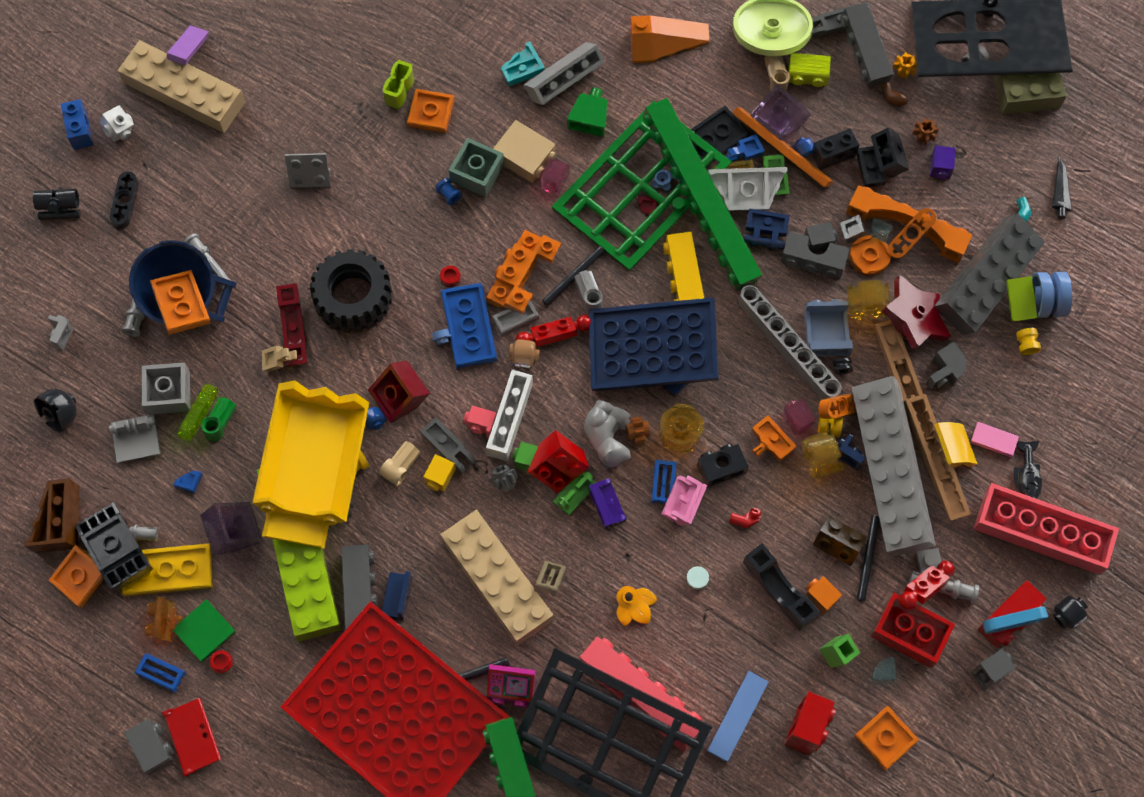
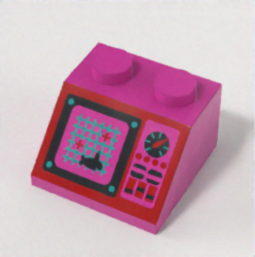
(510, 685)

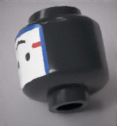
(1070, 612)

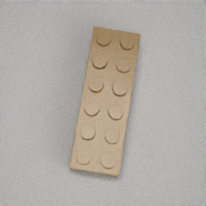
(181, 86)
(497, 577)

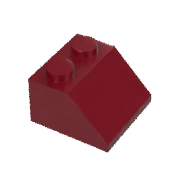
(398, 390)

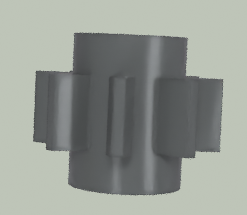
(503, 478)

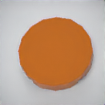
(869, 255)

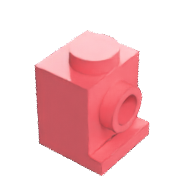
(480, 420)

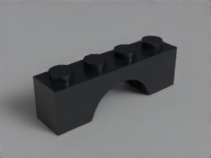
(788, 598)

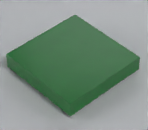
(204, 630)

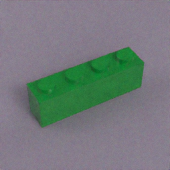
(508, 758)

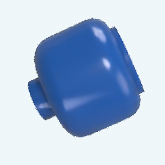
(804, 146)
(375, 418)

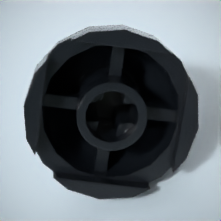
(57, 408)

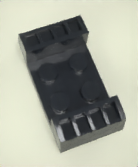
(113, 547)

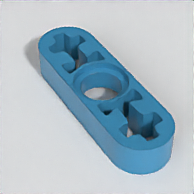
(1015, 620)

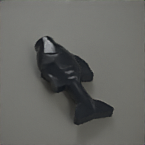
(1028, 477)

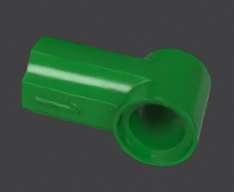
(218, 417)

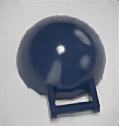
(169, 259)

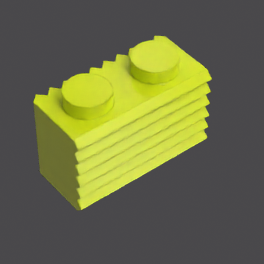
(809, 69)

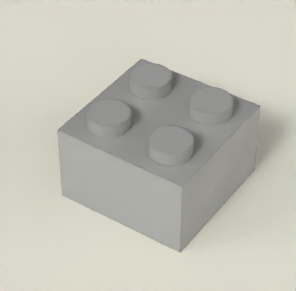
(166, 388)

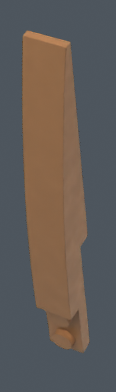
(922, 422)

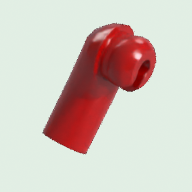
(747, 520)

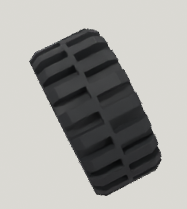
(346, 266)

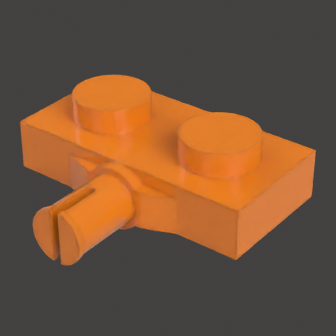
(772, 439)

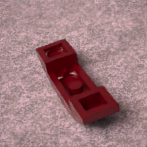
(292, 322)

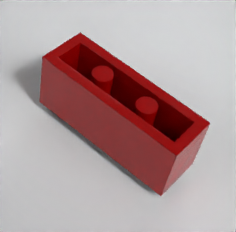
(1023, 599)

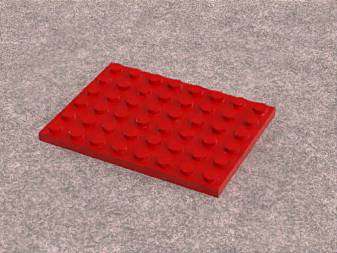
(393, 709)

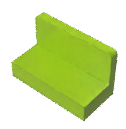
(1021, 298)

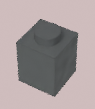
(820, 237)

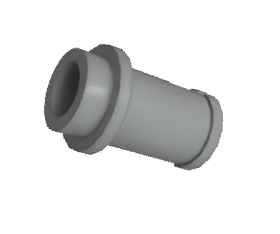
(144, 533)

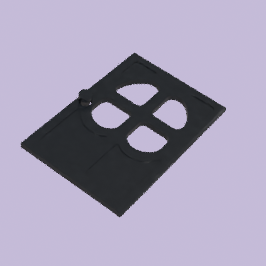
(1032, 33)

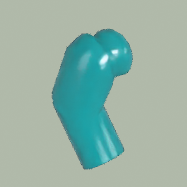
(1025, 211)

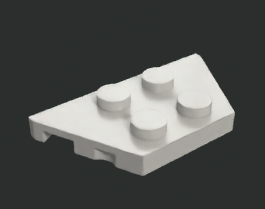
(747, 186)

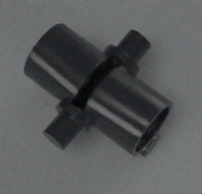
(57, 203)

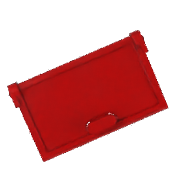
(188, 736)

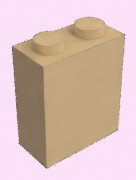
(525, 151)

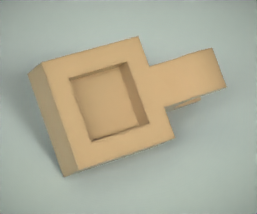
(273, 358)

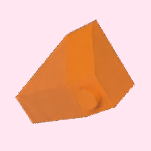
(660, 36)

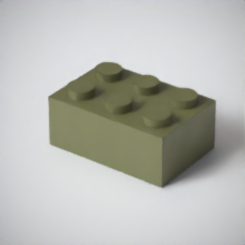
(1029, 92)

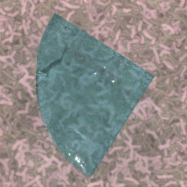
(880, 229)
(885, 670)

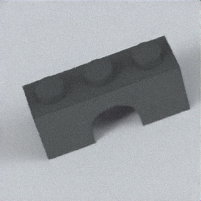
(829, 263)

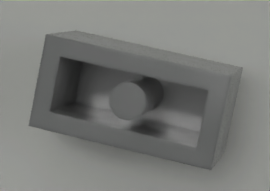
(993, 669)
(149, 746)

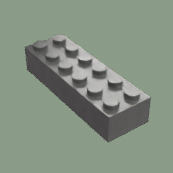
(985, 276)

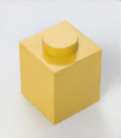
(439, 473)

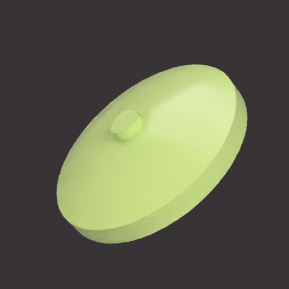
(772, 26)

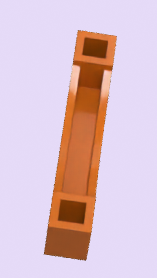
(869, 204)

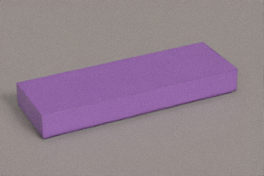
(187, 45)

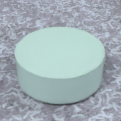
(697, 578)

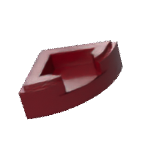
(647, 204)

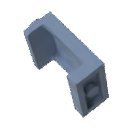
(828, 328)

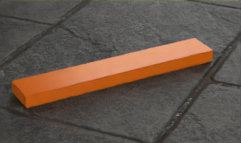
(783, 147)

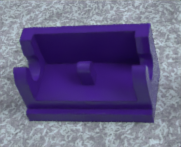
(606, 503)

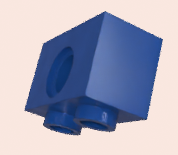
(77, 124)

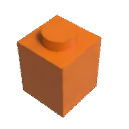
(823, 594)

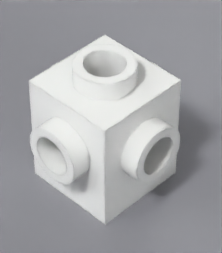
(117, 124)

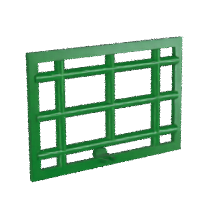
(680, 205)

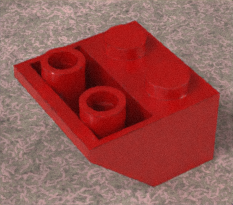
(557, 462)

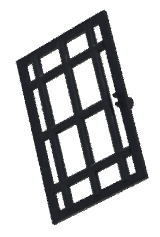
(608, 739)

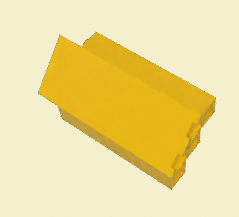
(309, 462)

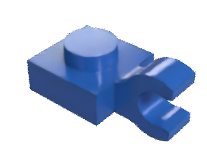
(747, 147)

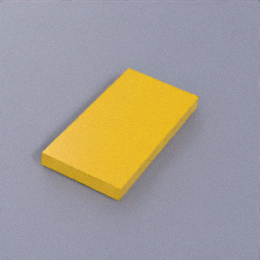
(174, 570)

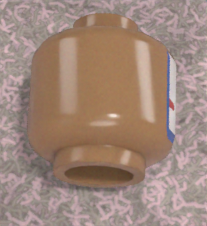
(523, 353)

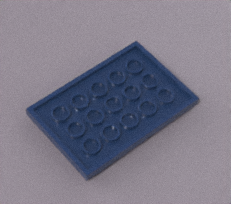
(653, 344)

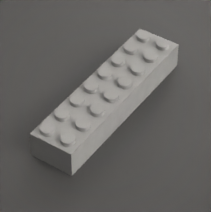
(893, 466)

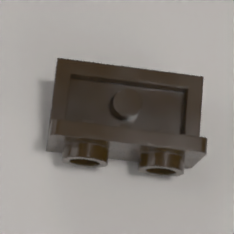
(839, 540)

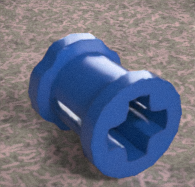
(448, 191)

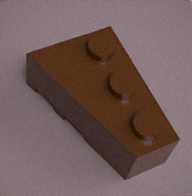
(57, 518)

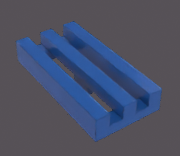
(662, 499)
(177, 680)

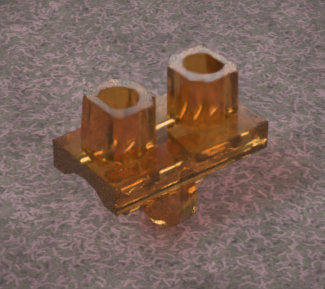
(164, 619)

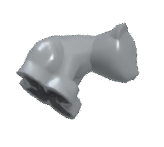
(600, 427)

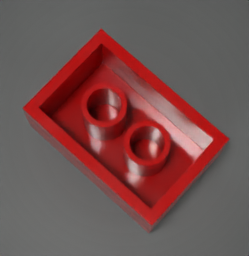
(913, 631)
(809, 724)

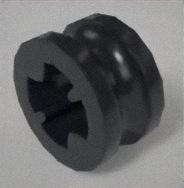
(842, 366)

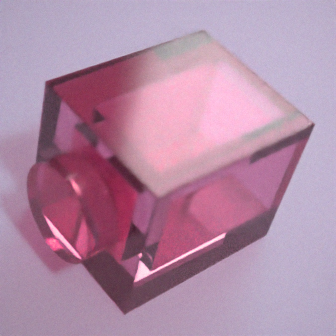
(554, 176)
(798, 416)

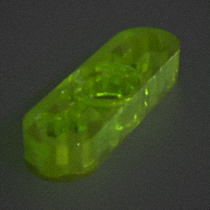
(198, 412)

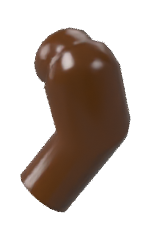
(894, 97)

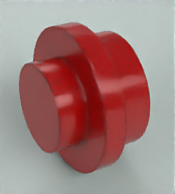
(221, 661)

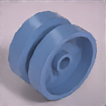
(1052, 294)

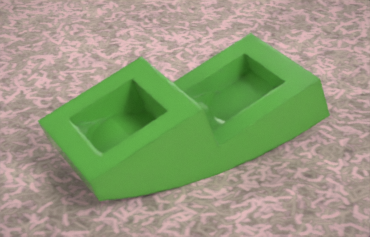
(777, 161)

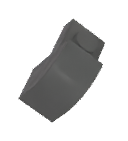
(951, 366)

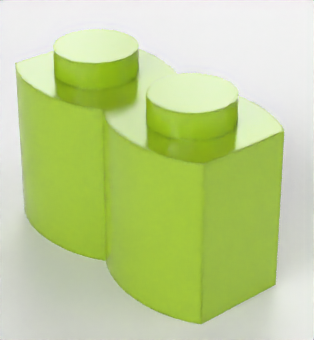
(398, 84)

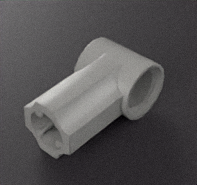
(588, 290)

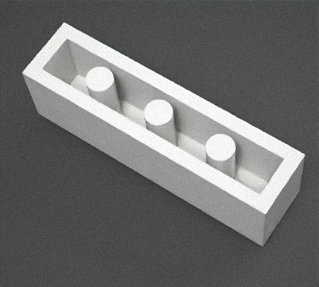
(509, 415)

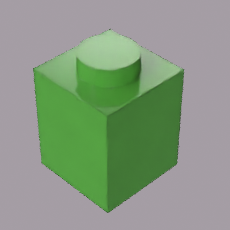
(524, 455)
(839, 651)

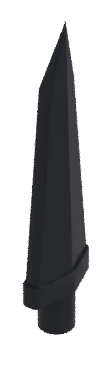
(1061, 196)

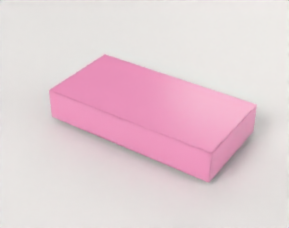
(994, 439)

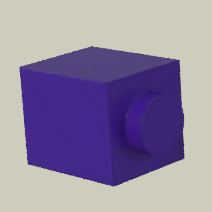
(942, 162)

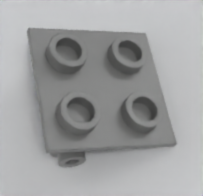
(308, 170)
(135, 438)

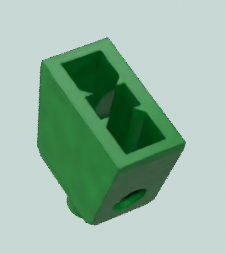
(589, 114)

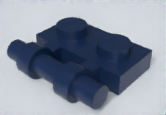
(767, 223)

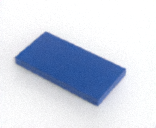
(469, 325)

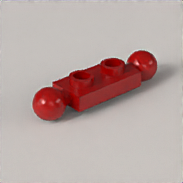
(556, 330)
(926, 585)

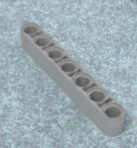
(787, 334)

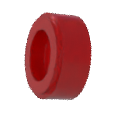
(450, 276)

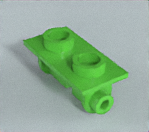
(574, 493)

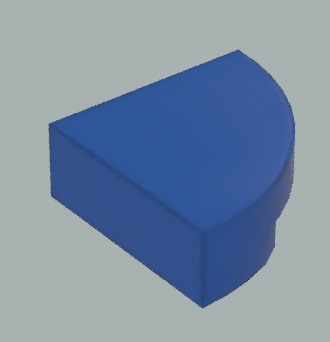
(189, 481)

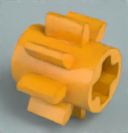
(905, 65)

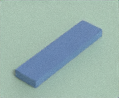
(737, 716)

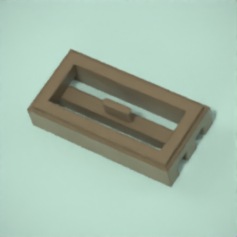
(547, 587)

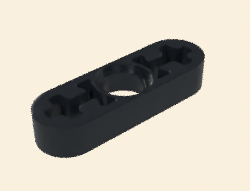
(121, 191)

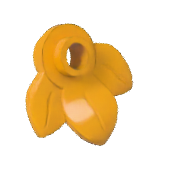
(637, 607)

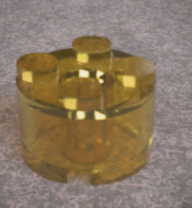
(868, 299)
(681, 440)
(822, 454)

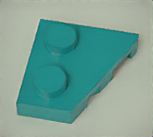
(522, 66)

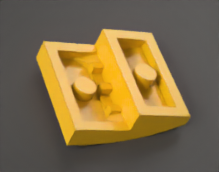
(955, 444)

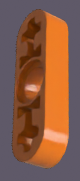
(919, 218)
(837, 406)

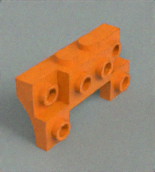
(516, 269)

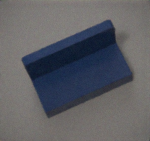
(397, 595)

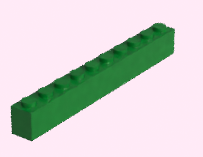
(702, 194)

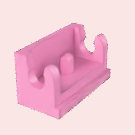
(684, 500)

